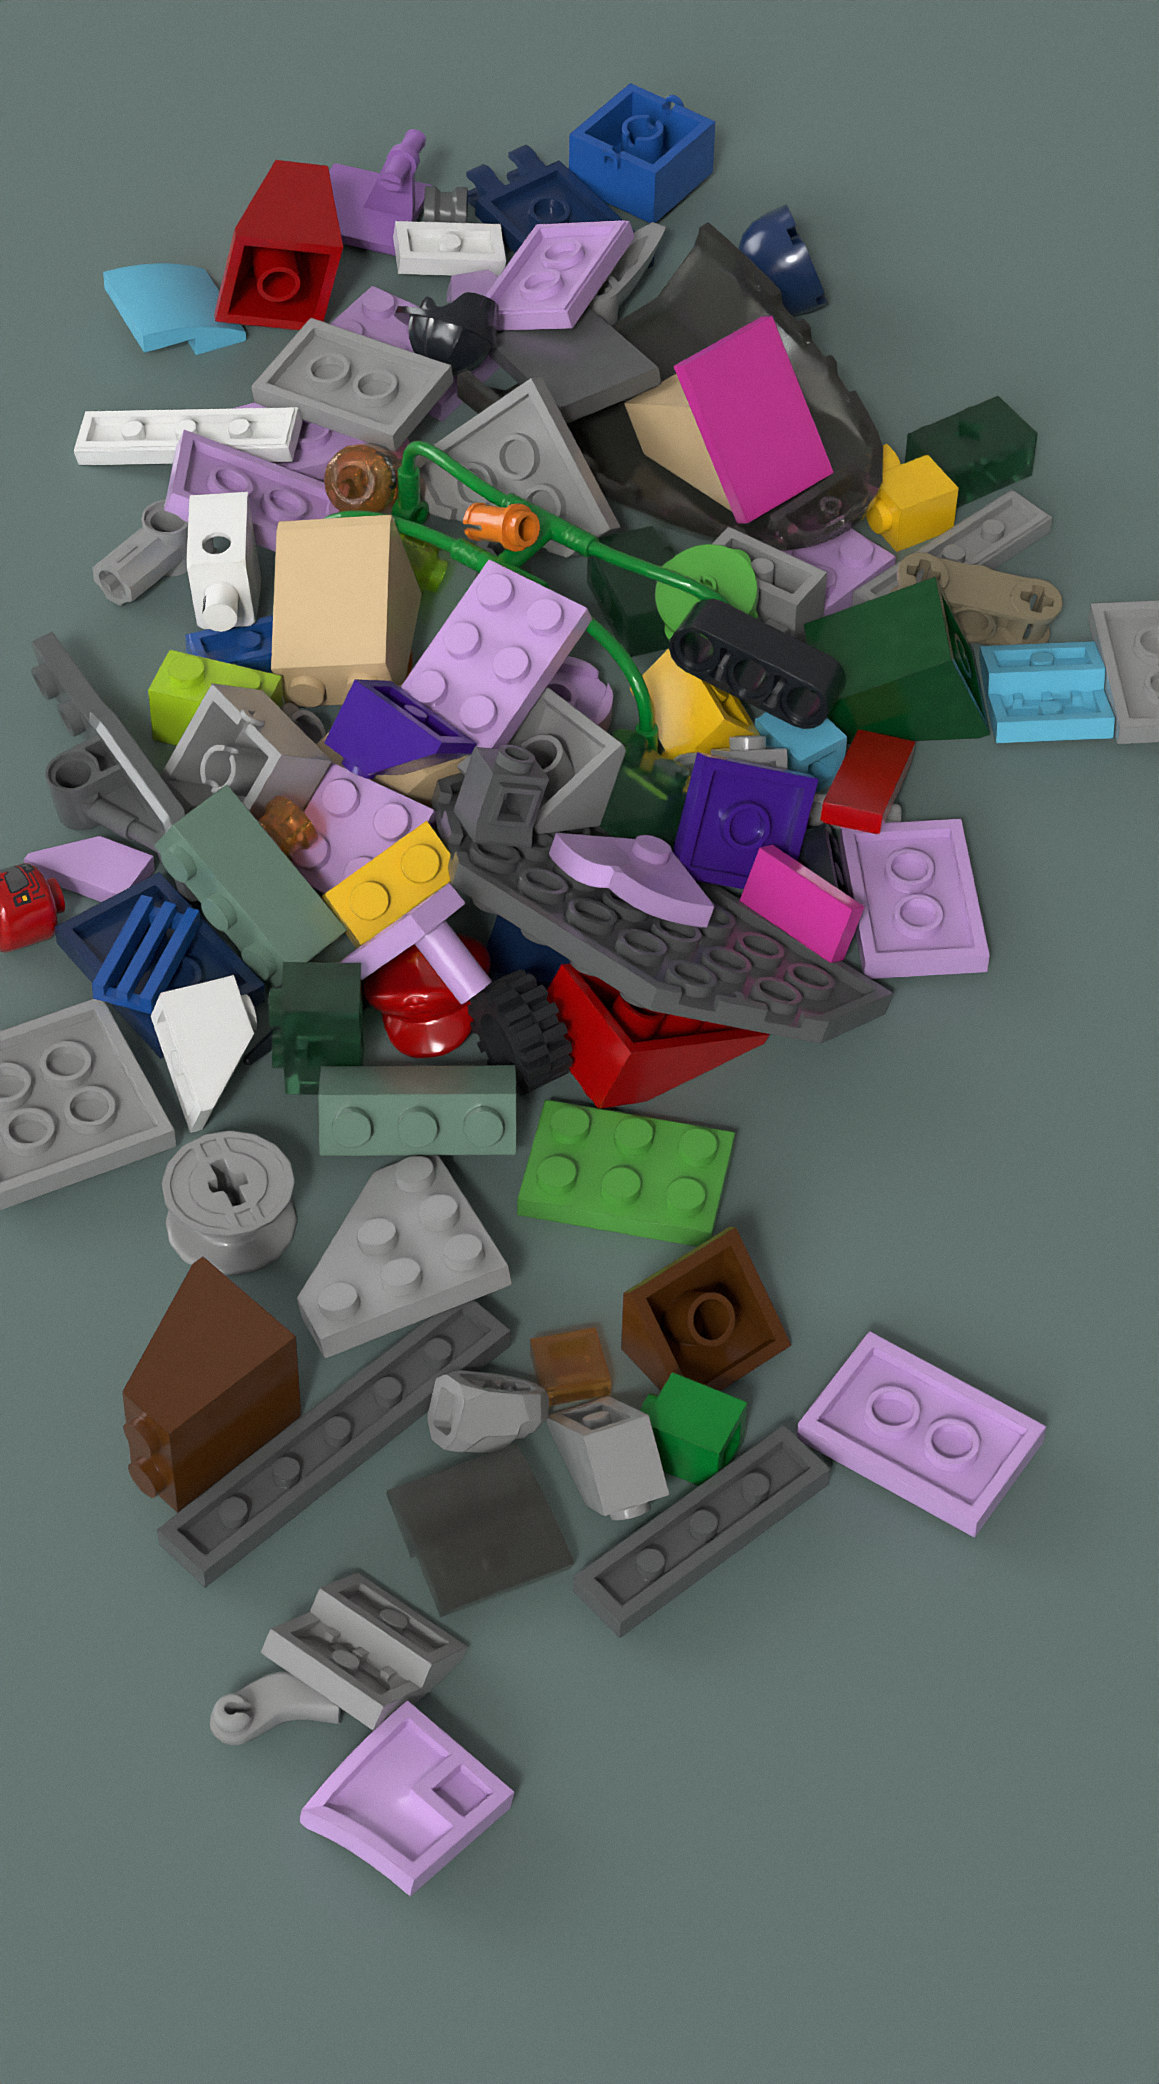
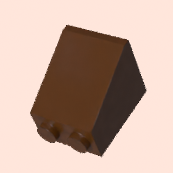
(208, 1388)

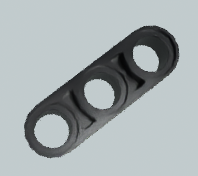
(729, 663)

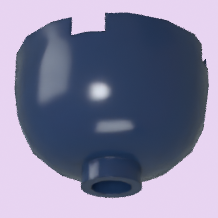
(783, 257)

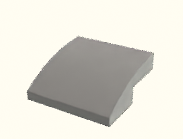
(364, 1650)

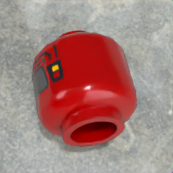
(27, 907)

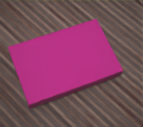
(754, 419)

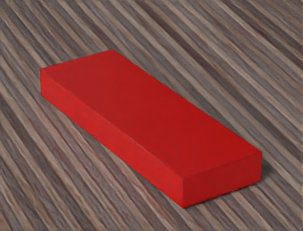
(867, 782)

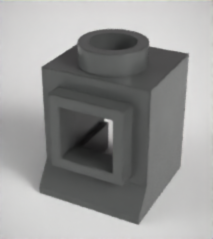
(482, 794)

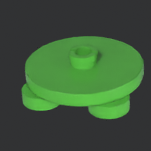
(719, 568)

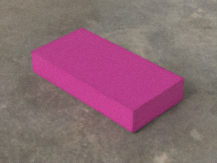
(801, 903)

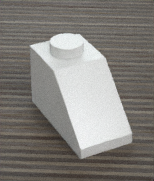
(203, 1040)

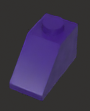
(392, 732)

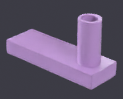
(435, 940)

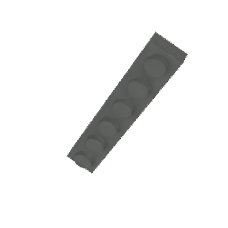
(328, 1442)

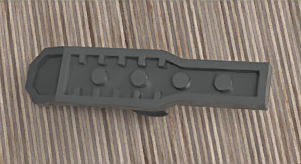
(108, 774)

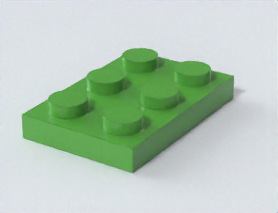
(626, 1173)

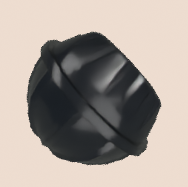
(454, 333)

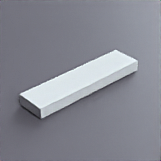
(154, 434)

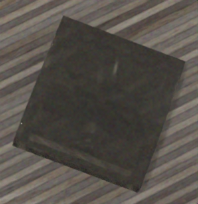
(480, 1529)

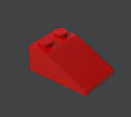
(632, 1052)

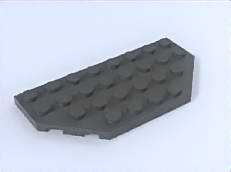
(725, 974)

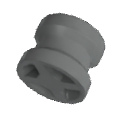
(446, 206)

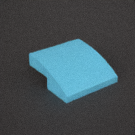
(170, 306)
(1046, 692)

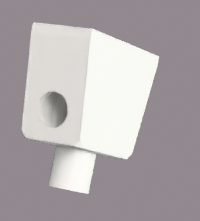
(228, 583)

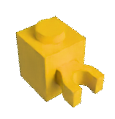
(913, 502)

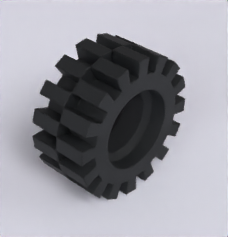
(521, 1030)

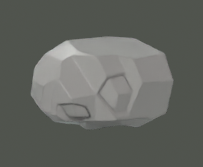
(484, 1411)

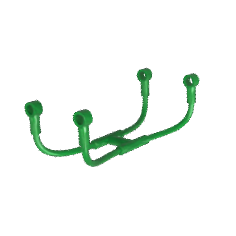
(411, 513)

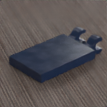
(533, 197)

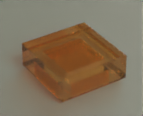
(570, 1366)

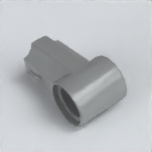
(145, 556)

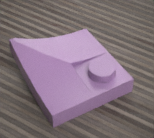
(638, 872)
(407, 1799)

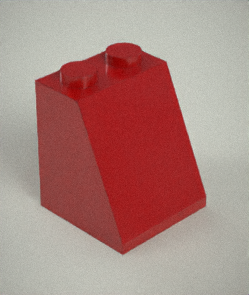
(283, 251)

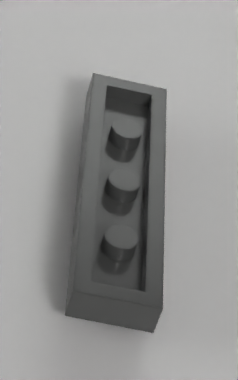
(701, 1531)

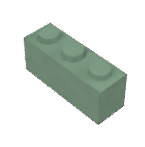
(248, 886)
(417, 1110)

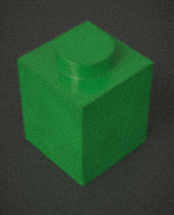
(695, 1428)

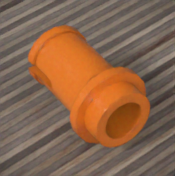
(511, 526)

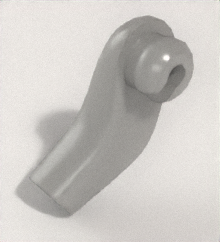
(267, 1704)

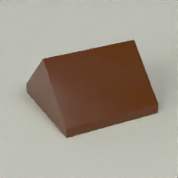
(702, 1317)

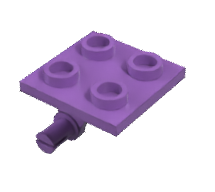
(373, 201)

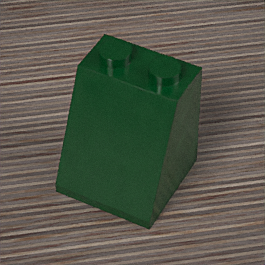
(903, 667)

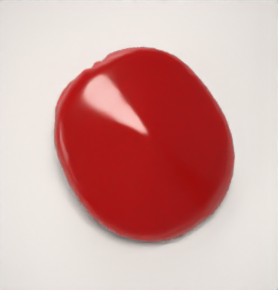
(417, 1005)

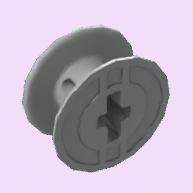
(230, 1201)

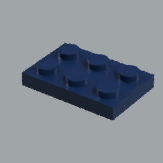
(92, 934)

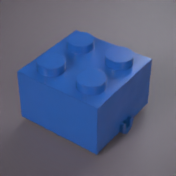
(643, 152)

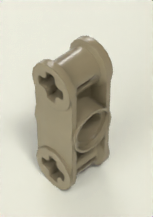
(987, 602)

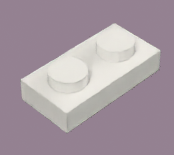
(448, 248)

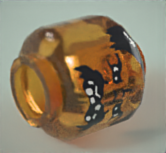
(347, 481)

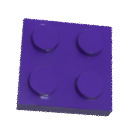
(737, 810)

